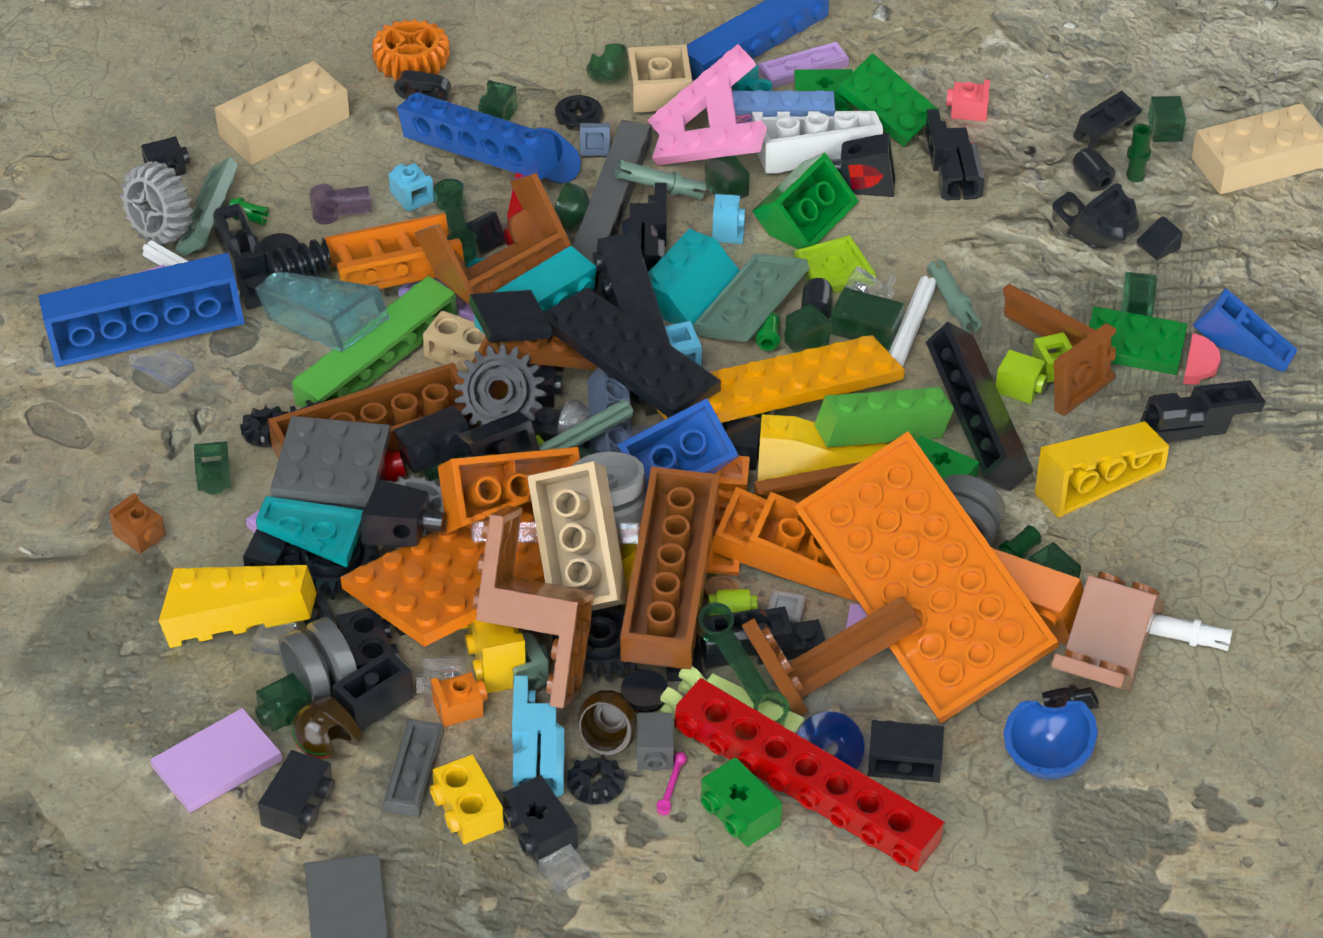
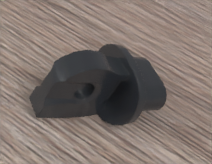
(1060, 696)

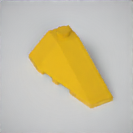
(795, 446)

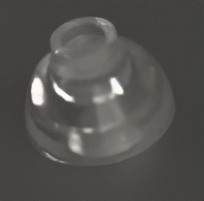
(573, 414)

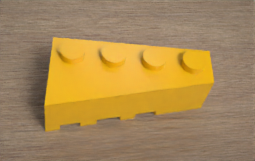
(1097, 465)
(234, 599)
(496, 653)

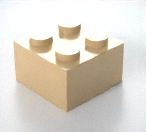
(657, 75)

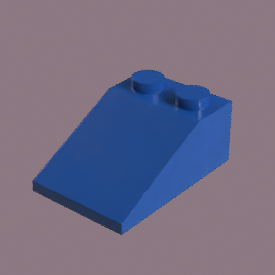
(683, 442)

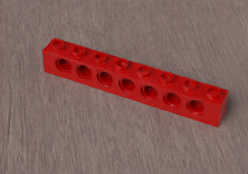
(754, 739)

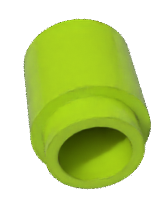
(735, 599)

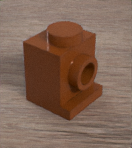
(136, 524)

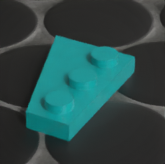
(312, 526)

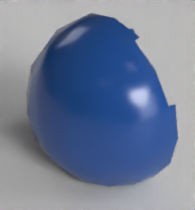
(1050, 740)

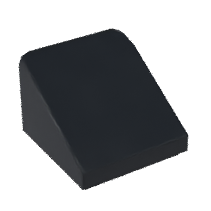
(1161, 238)

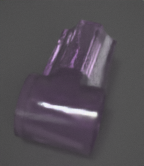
(329, 203)

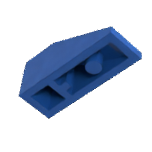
(1241, 331)

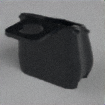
(1102, 221)

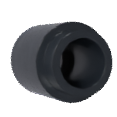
(1093, 169)
(820, 294)

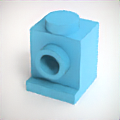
(407, 179)
(728, 219)
(684, 339)

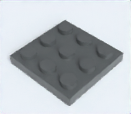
(330, 461)

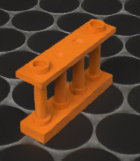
(386, 253)

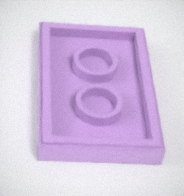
(216, 760)

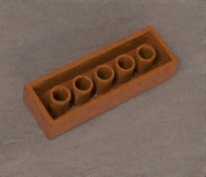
(386, 404)
(670, 568)

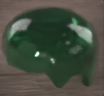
(610, 65)
(571, 205)

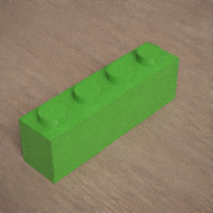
(883, 416)

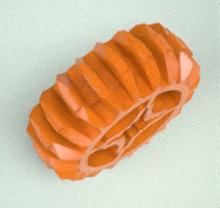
(410, 47)

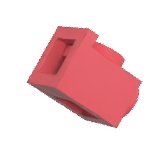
(969, 100)

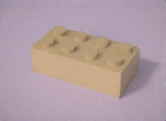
(282, 112)
(1259, 148)
(579, 532)

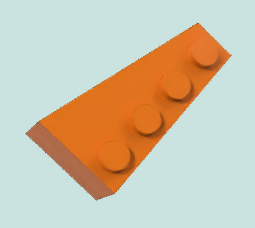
(485, 484)
(1049, 591)

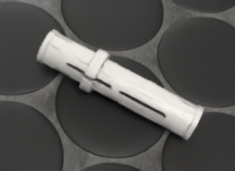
(1191, 632)

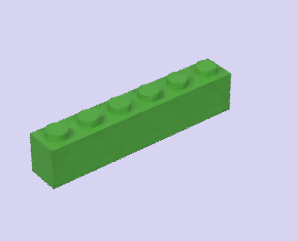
(379, 350)

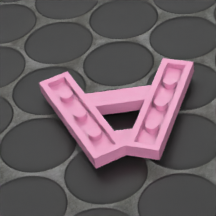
(724, 136)

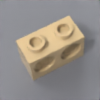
(452, 340)

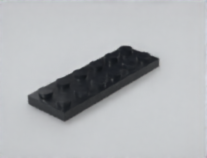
(631, 353)

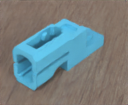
(536, 731)

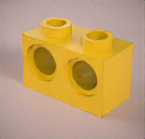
(467, 799)

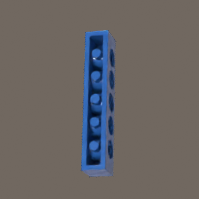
(478, 135)

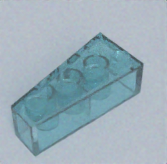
(323, 308)

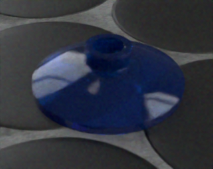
(835, 727)

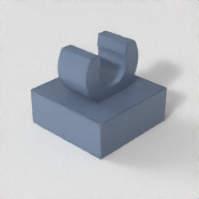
(594, 139)

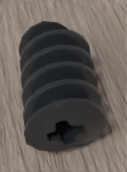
(302, 260)

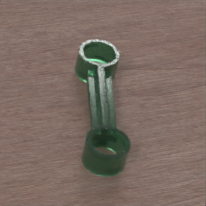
(450, 198)
(739, 660)

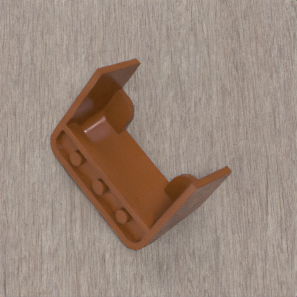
(535, 235)

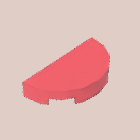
(1202, 360)

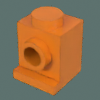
(458, 698)

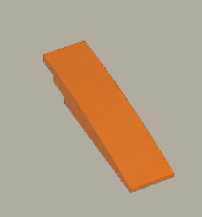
(773, 539)

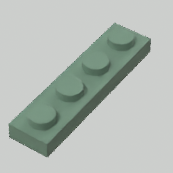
(209, 199)

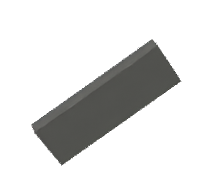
(413, 767)

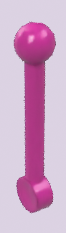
(664, 805)

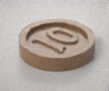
(719, 582)

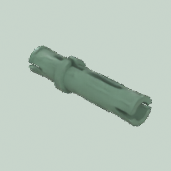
(648, 176)
(958, 304)

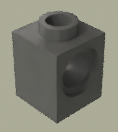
(655, 741)

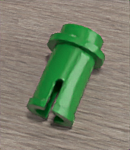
(253, 211)
(768, 336)

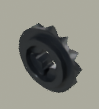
(567, 107)
(251, 426)
(606, 787)

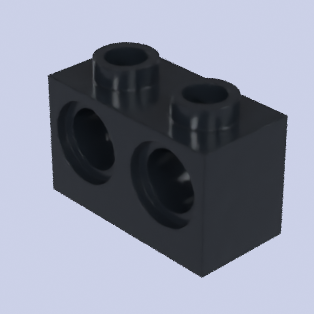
(365, 635)

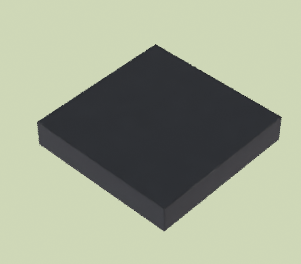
(510, 316)

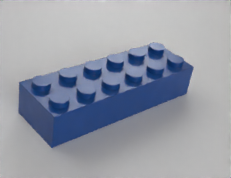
(141, 309)

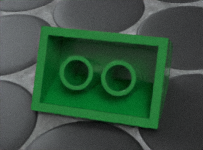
(806, 203)

